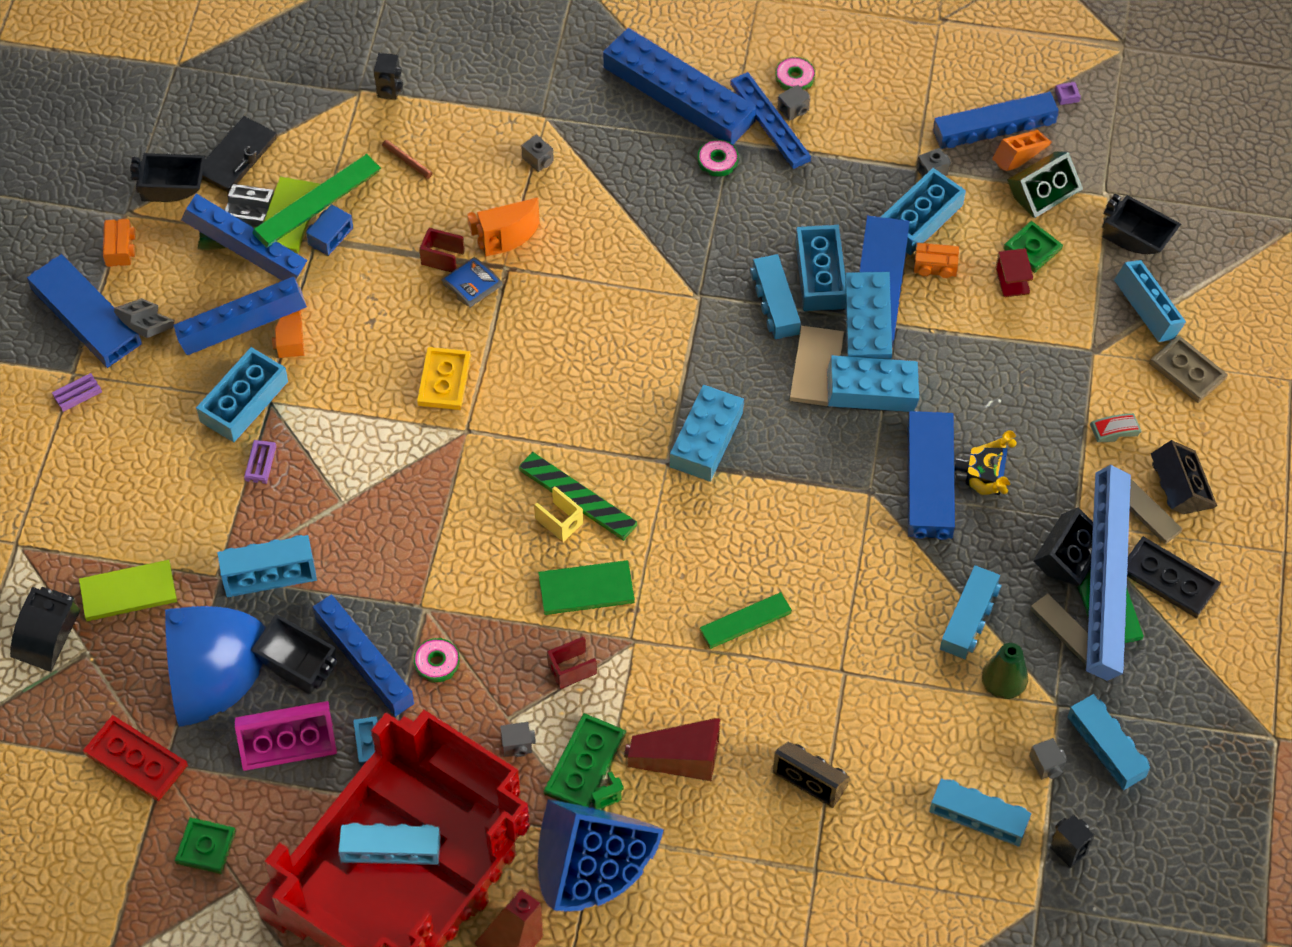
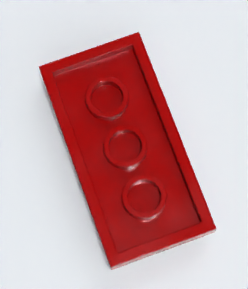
(135, 758)

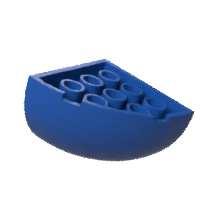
(210, 659)
(590, 855)

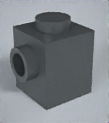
(794, 102)
(537, 153)
(933, 159)
(517, 739)
(1048, 759)

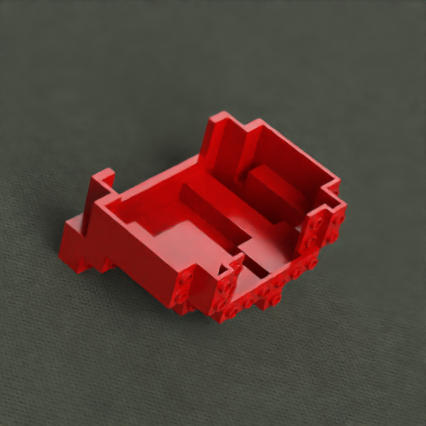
(414, 778)

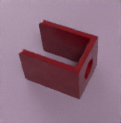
(444, 241)
(1014, 272)
(573, 674)

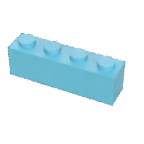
(389, 844)

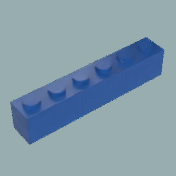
(995, 120)
(239, 238)
(240, 316)
(363, 655)

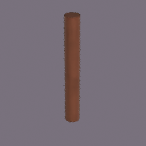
(407, 159)

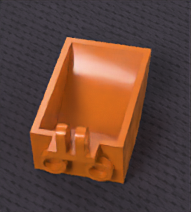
(505, 226)

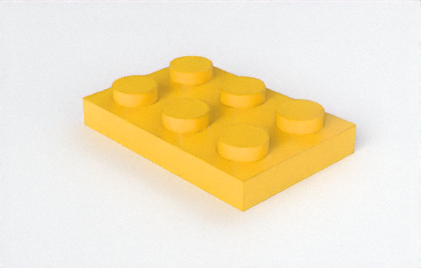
(444, 378)

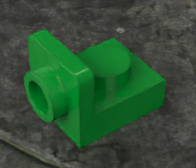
(608, 795)

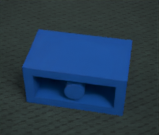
(329, 229)

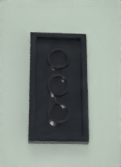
(230, 152)
(1171, 577)

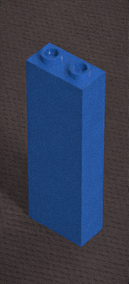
(885, 252)
(83, 310)
(931, 475)

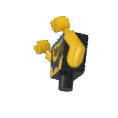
(987, 466)

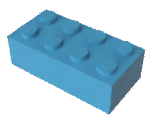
(927, 207)
(821, 267)
(868, 315)
(872, 383)
(242, 394)
(706, 433)
(267, 565)

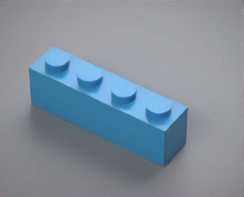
(776, 297)
(1149, 301)
(970, 611)
(1109, 742)
(980, 811)

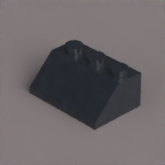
(1182, 478)
(1068, 548)
(810, 773)

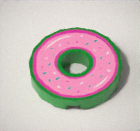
(795, 65)
(718, 148)
(433, 648)

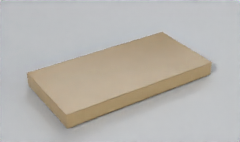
(811, 364)

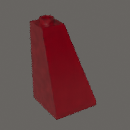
(678, 750)
(515, 925)

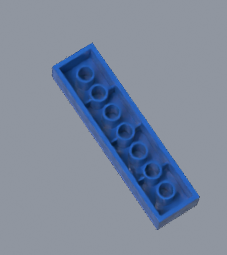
(679, 86)

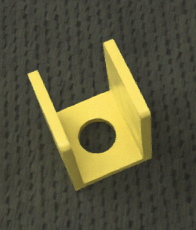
(559, 529)

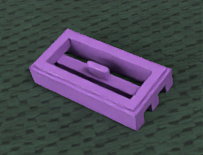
(75, 390)
(257, 477)

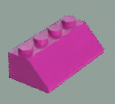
(285, 735)

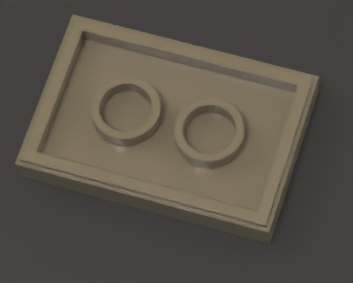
(1188, 369)

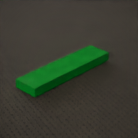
(745, 620)

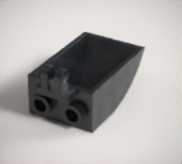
(167, 176)
(1137, 226)
(43, 627)
(295, 654)

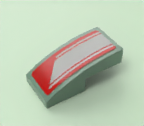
(1116, 426)

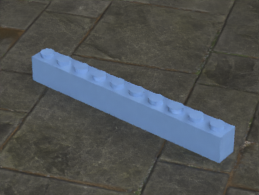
(1108, 573)

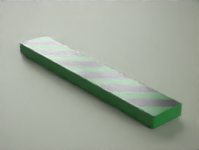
(592, 504)

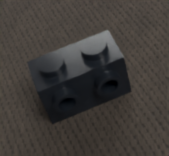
(388, 76)
(1071, 840)

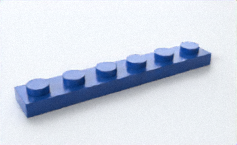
(771, 121)

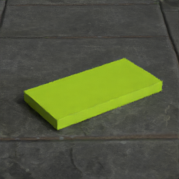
(287, 192)
(127, 590)

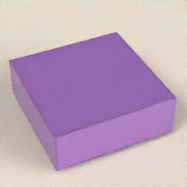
(1067, 93)

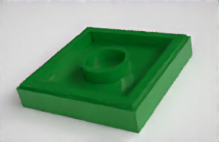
(1038, 244)
(205, 845)

